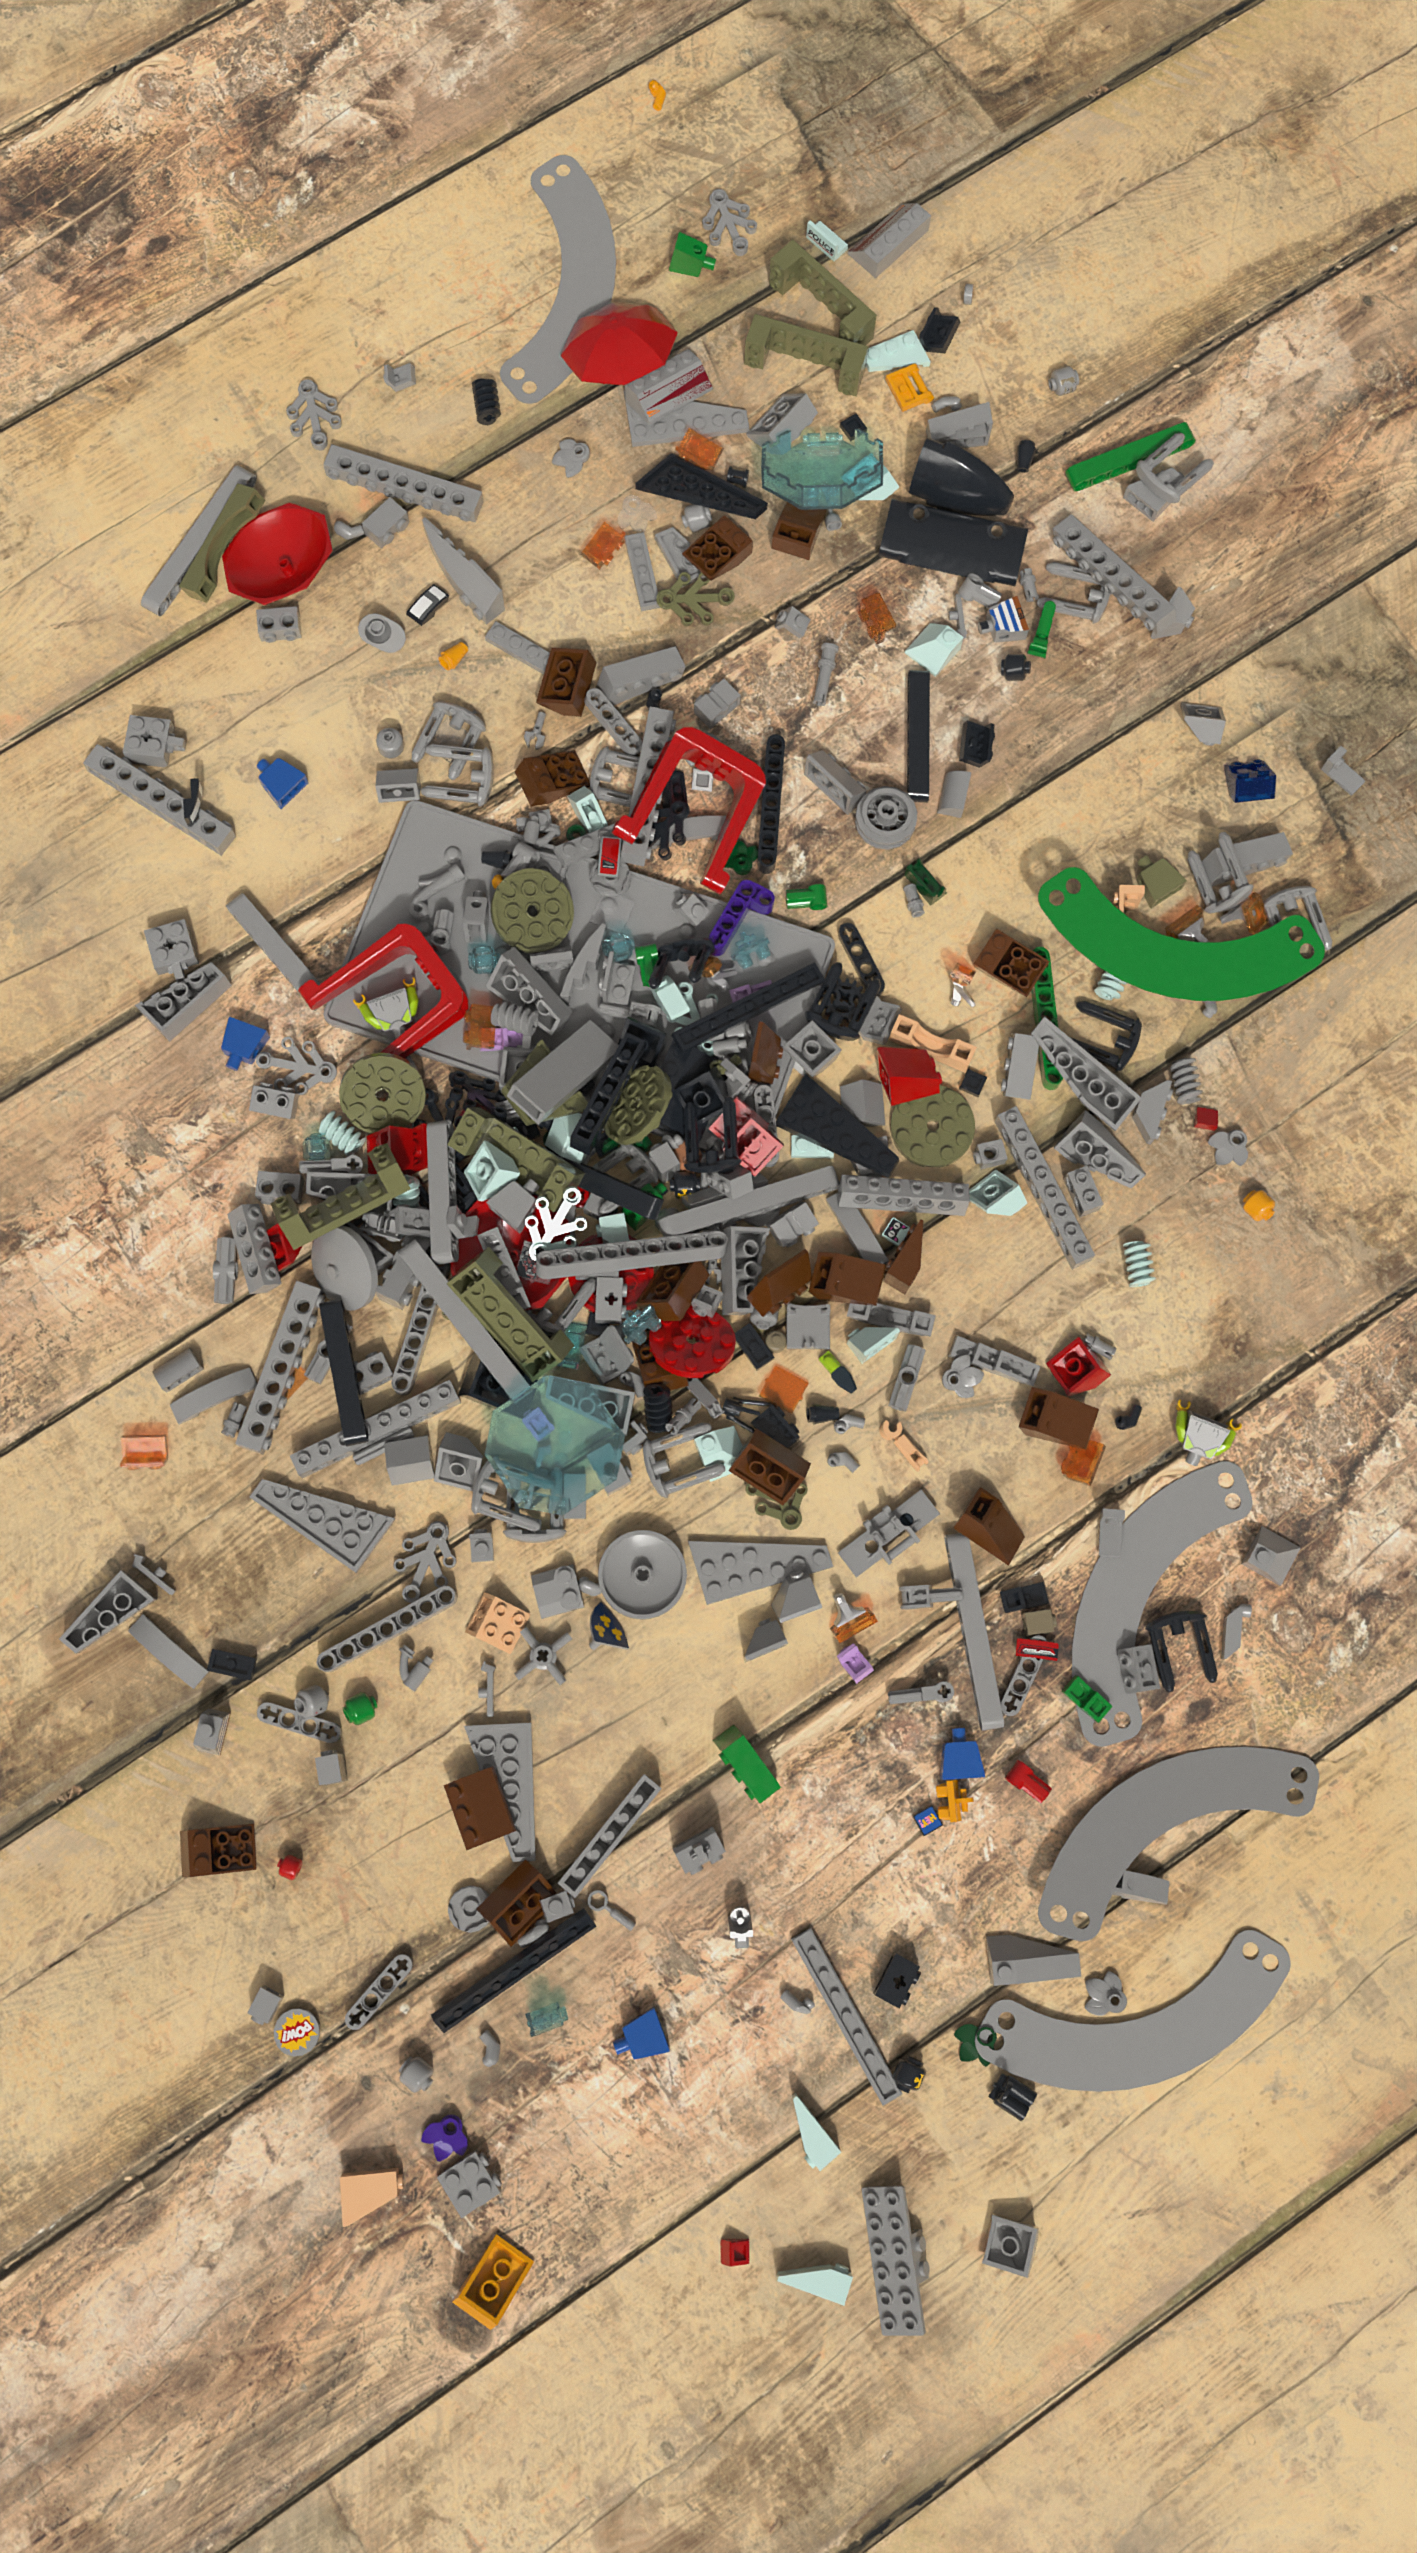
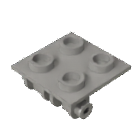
(381, 1226)

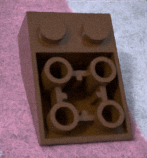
(797, 531)
(719, 549)
(551, 777)
(1010, 963)
(904, 1269)
(846, 1279)
(651, 1371)
(1058, 1418)
(990, 1526)
(217, 1850)

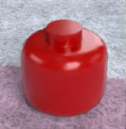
(289, 1867)

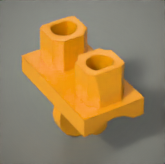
(953, 1811)

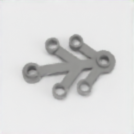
(729, 220)
(313, 411)
(300, 1066)
(426, 1558)

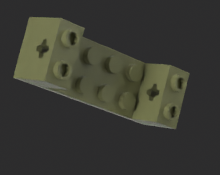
(796, 265)
(806, 344)
(531, 1158)
(345, 1206)
(506, 1318)

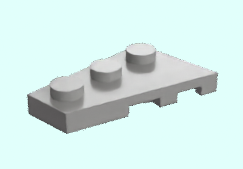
(672, 546)

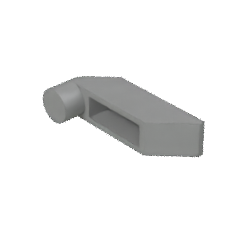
(1232, 1629)

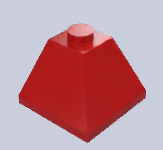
(281, 1248)
(1078, 1368)

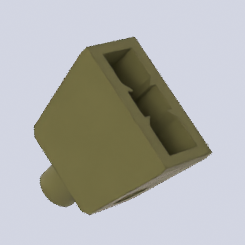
(1160, 880)

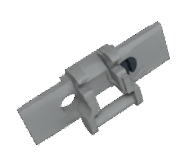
(884, 1527)

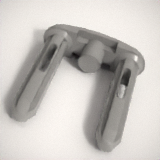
(1157, 482)
(1076, 610)
(460, 716)
(600, 773)
(482, 776)
(1229, 898)
(1288, 898)
(638, 1161)
(568, 1314)
(656, 1468)
(478, 1505)
(537, 1536)

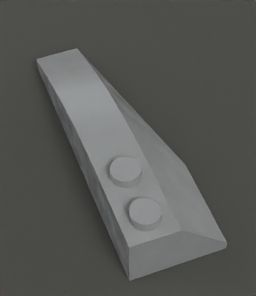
(465, 576)
(1087, 1077)

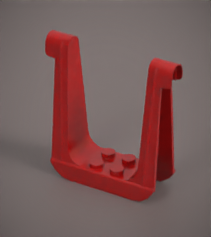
(725, 764)
(398, 942)

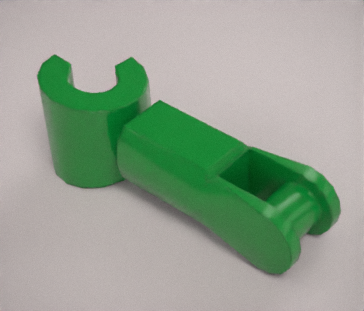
(1040, 641)

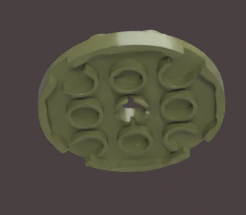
(553, 908)
(374, 1074)
(640, 1106)
(936, 1147)

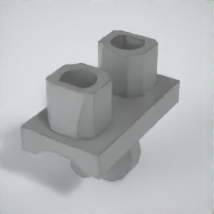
(740, 1926)

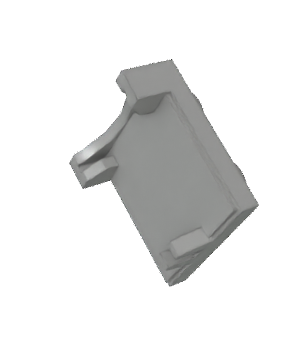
(808, 1327)

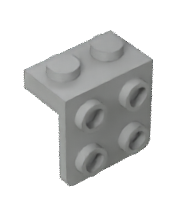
(607, 1355)

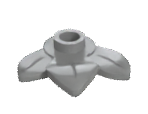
(568, 456)
(1227, 1149)
(965, 1377)
(1102, 1992)

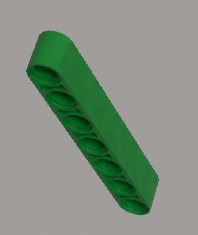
(1124, 458)
(1045, 1008)

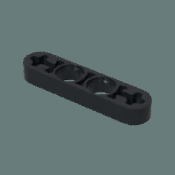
(864, 958)

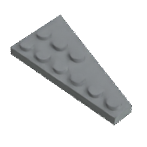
(702, 417)
(334, 1526)
(741, 1568)
(510, 1753)

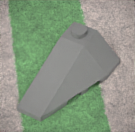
(1095, 1147)
(1026, 1961)

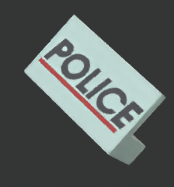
(826, 240)

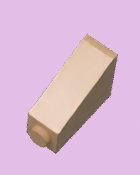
(367, 2191)

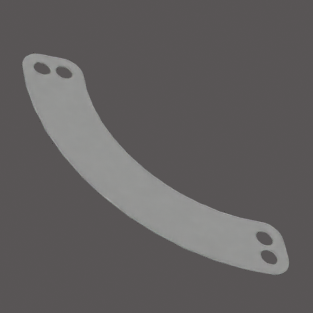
(585, 275)
(1122, 1585)
(1153, 1804)
(1144, 2048)

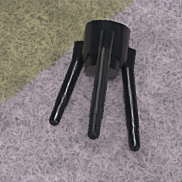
(734, 1407)

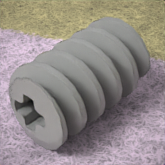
(515, 1018)
(1185, 1082)

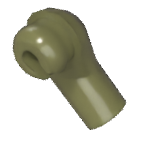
(736, 1060)

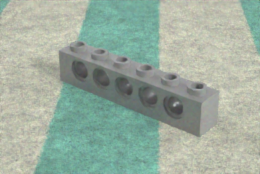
(903, 1195)
(609, 1836)

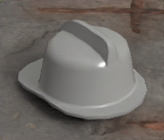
(381, 632)

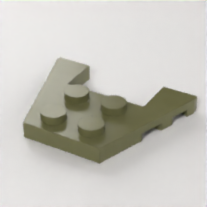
(575, 1104)

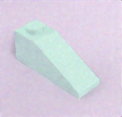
(815, 2140)
(823, 2281)

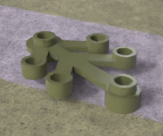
(692, 599)
(786, 1509)

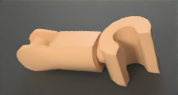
(904, 1444)

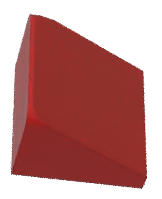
(1206, 1119)
(734, 2252)

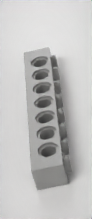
(396, 475)
(1114, 575)
(662, 721)
(97, 765)
(1044, 1188)
(301, 1294)
(379, 1427)

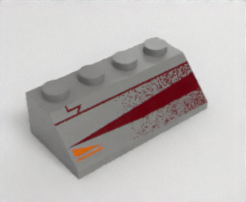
(891, 238)
(668, 387)

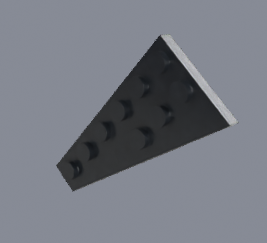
(691, 484)
(823, 1121)

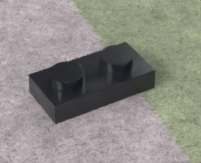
(753, 1347)
(231, 1664)

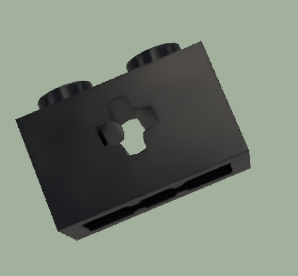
(886, 1986)

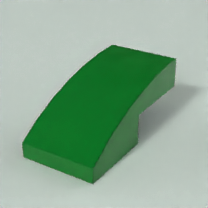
(1086, 1699)

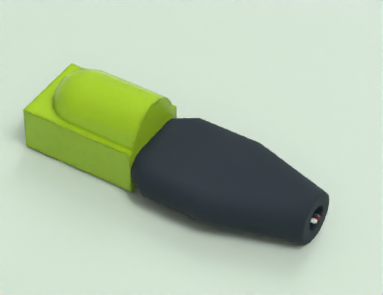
(838, 1372)

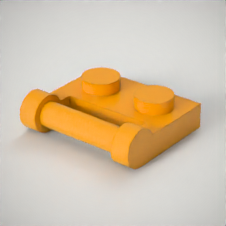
(903, 389)

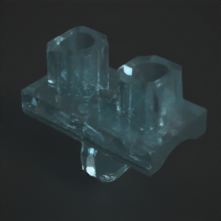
(760, 948)
(638, 1322)
(546, 2018)

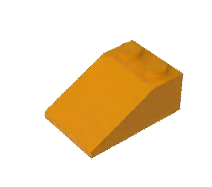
(493, 2282)

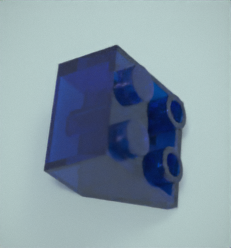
(1250, 781)

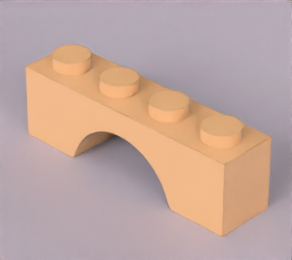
(949, 1052)

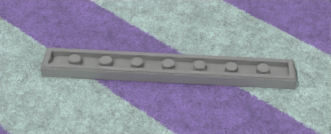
(846, 2016)

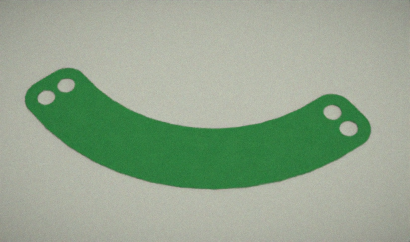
(1173, 965)

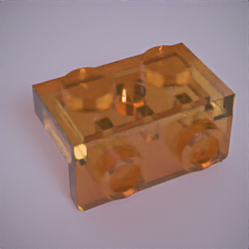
(699, 449)
(602, 545)
(876, 617)
(479, 1031)
(144, 1451)
(1083, 1464)

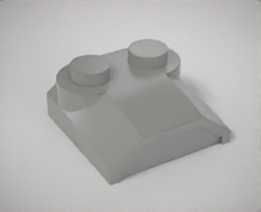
(557, 1591)
(1011, 2246)

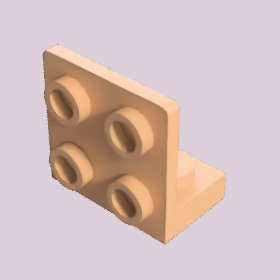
(1128, 897)
(497, 1623)

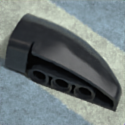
(958, 482)

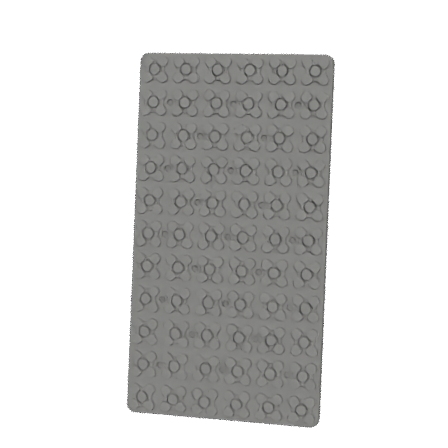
(436, 839)

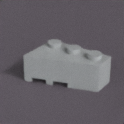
(1020, 1066)

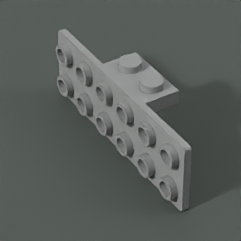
(896, 2260)

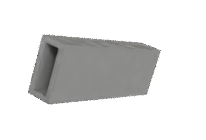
(563, 1072)

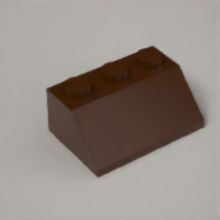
(566, 681)
(782, 1285)
(673, 1289)
(770, 1467)
(479, 1808)
(516, 1903)

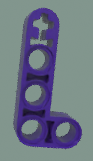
(734, 918)

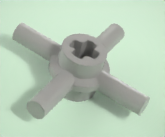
(534, 1655)

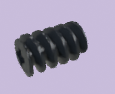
(486, 401)
(657, 1407)

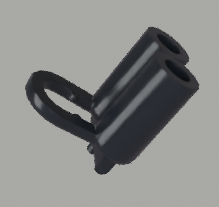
(1012, 2096)

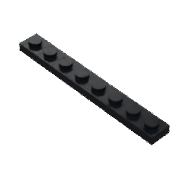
(747, 1007)
(513, 1970)

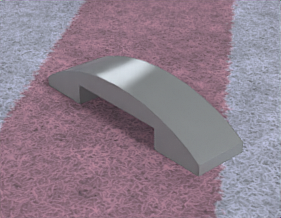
(697, 828)
(506, 1272)
(891, 1317)
(213, 1394)
(168, 1651)

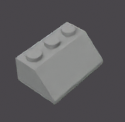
(787, 413)
(834, 781)

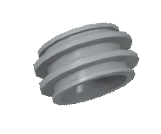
(893, 802)

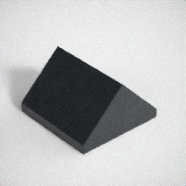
(654, 1040)

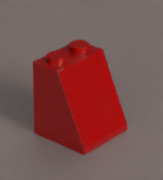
(907, 1074)

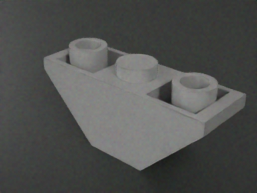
(1151, 1110)

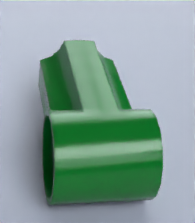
(811, 897)
(646, 958)

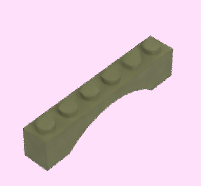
(238, 511)

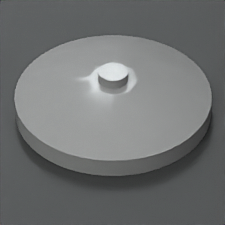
(345, 1267)
(642, 1574)

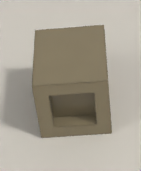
(1038, 1622)

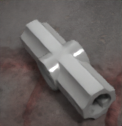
(225, 1270)
(320, 1364)
(911, 1365)

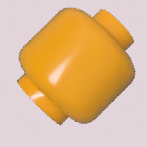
(1259, 1205)

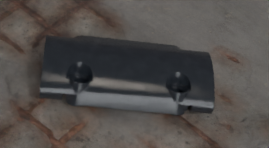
(953, 543)

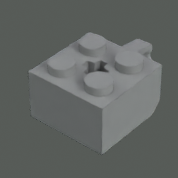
(151, 741)
(174, 960)
(513, 1059)
(699, 1850)

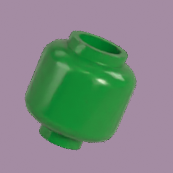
(360, 1708)

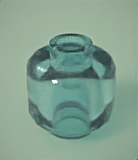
(620, 944)
(483, 960)
(316, 1148)

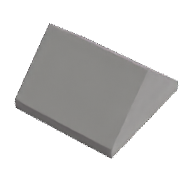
(864, 1102)
(409, 1460)

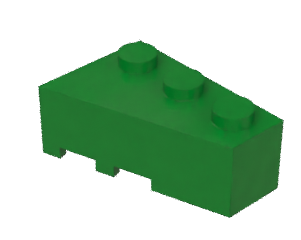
(746, 1764)

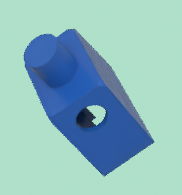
(281, 780)
(242, 1042)
(961, 1758)
(643, 2036)

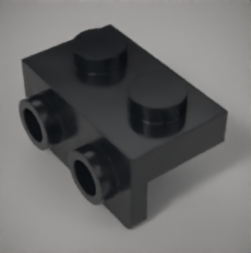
(938, 331)
(976, 743)
(775, 1426)

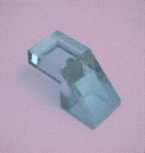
(576, 1333)

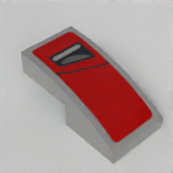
(609, 857)

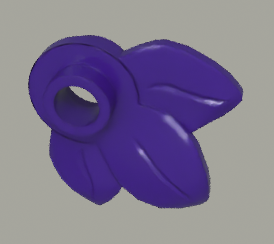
(445, 2140)

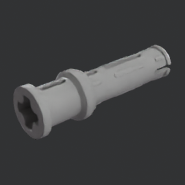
(826, 666)

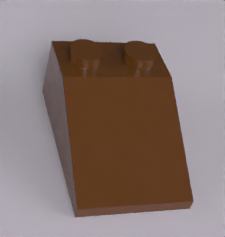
(765, 1055)

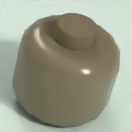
(776, 1341)

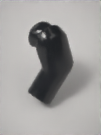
(654, 698)
(1130, 1420)

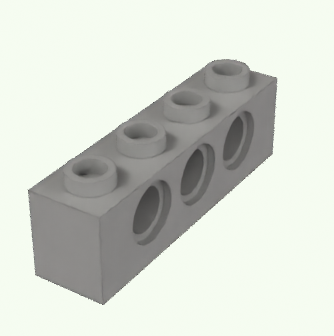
(254, 1248)

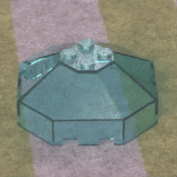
(822, 472)
(554, 1445)

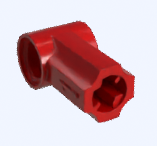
(1023, 1778)

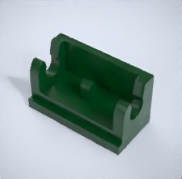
(925, 882)

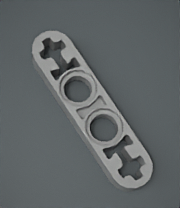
(616, 720)
(771, 1109)
(1026, 1677)
(298, 1725)
(381, 1993)

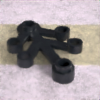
(662, 829)
(461, 1081)
(431, 1103)

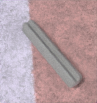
(378, 1448)

